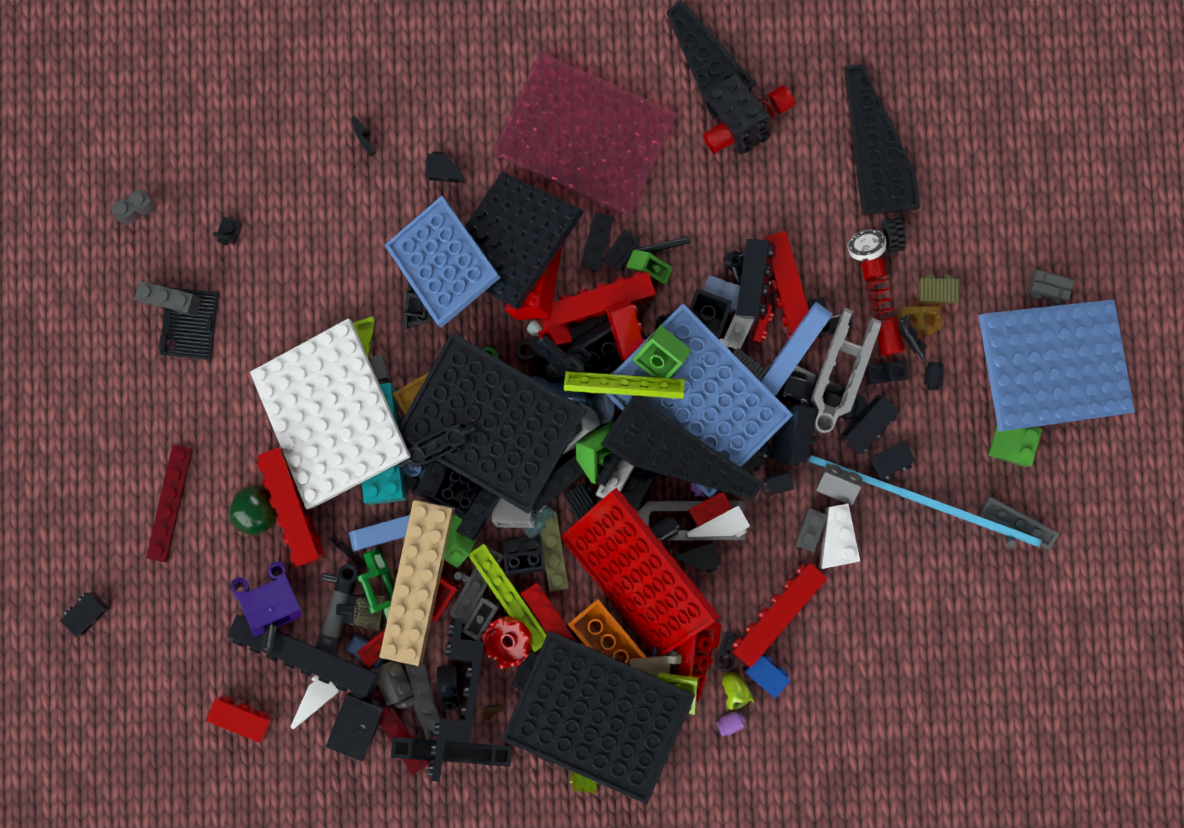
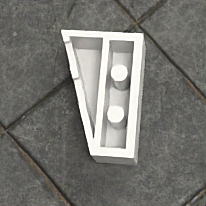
(838, 538)

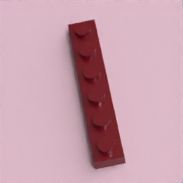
(169, 503)
(395, 727)

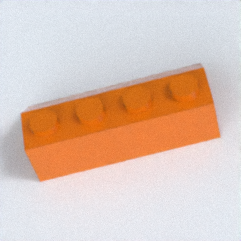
(600, 631)

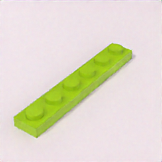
(624, 385)
(507, 593)

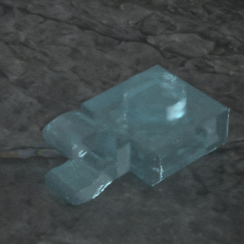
(544, 514)

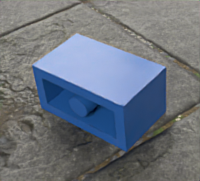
(768, 676)

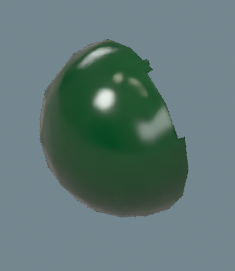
(252, 510)

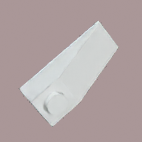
(726, 524)
(314, 698)

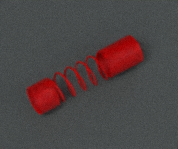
(720, 137)
(889, 335)

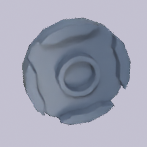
(603, 406)

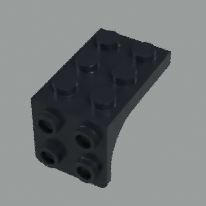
(740, 113)

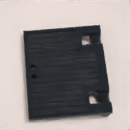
(191, 333)

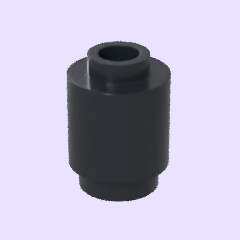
(934, 376)
(665, 529)

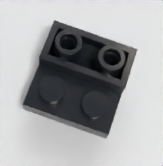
(523, 555)

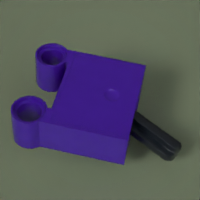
(267, 605)

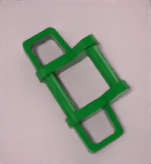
(374, 571)

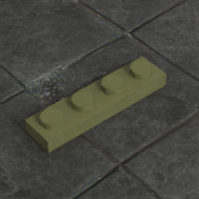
(554, 555)

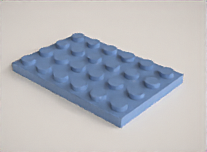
(442, 261)

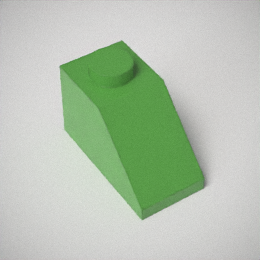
(646, 262)

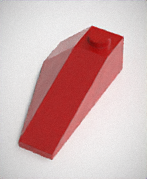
(697, 654)

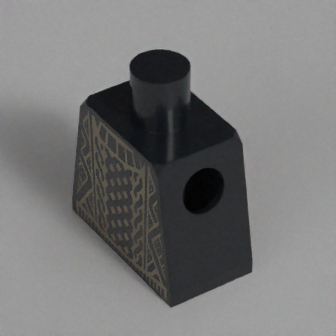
(358, 614)

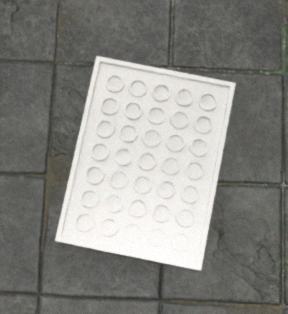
(329, 414)

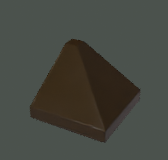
(491, 710)

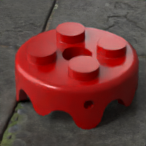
(499, 649)

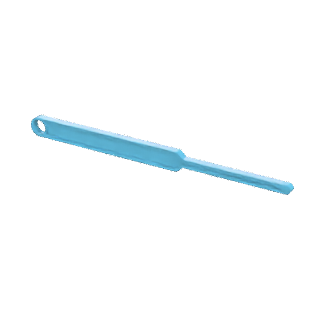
(938, 505)

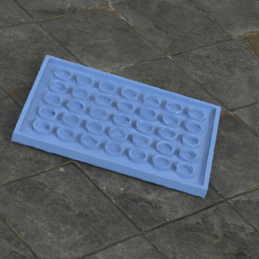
(1056, 364)
(721, 396)

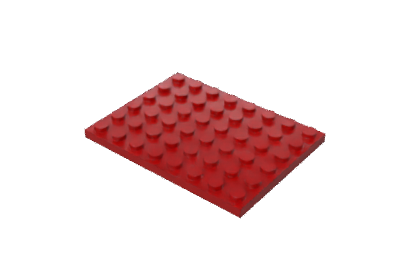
(638, 574)

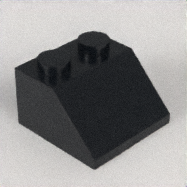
(710, 310)

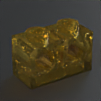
(918, 315)

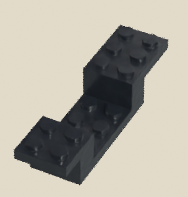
(457, 731)

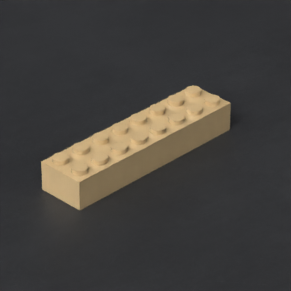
(417, 582)

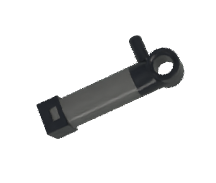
(330, 638)

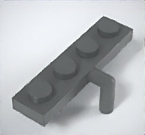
(1018, 521)
(472, 590)
(421, 699)

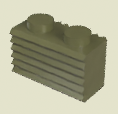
(937, 290)

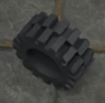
(894, 234)

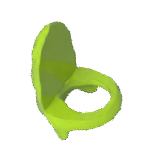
(736, 690)

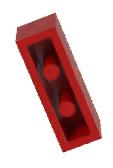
(625, 327)
(239, 718)

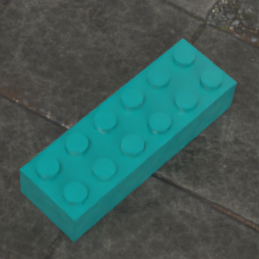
(389, 484)

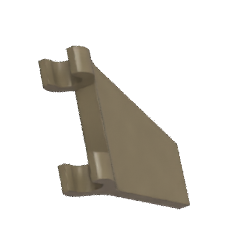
(656, 664)

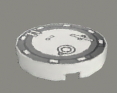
(867, 244)

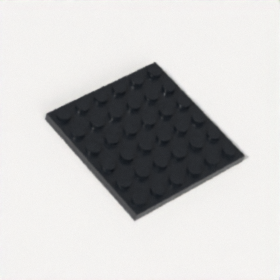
(520, 234)

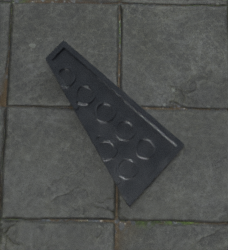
(704, 53)

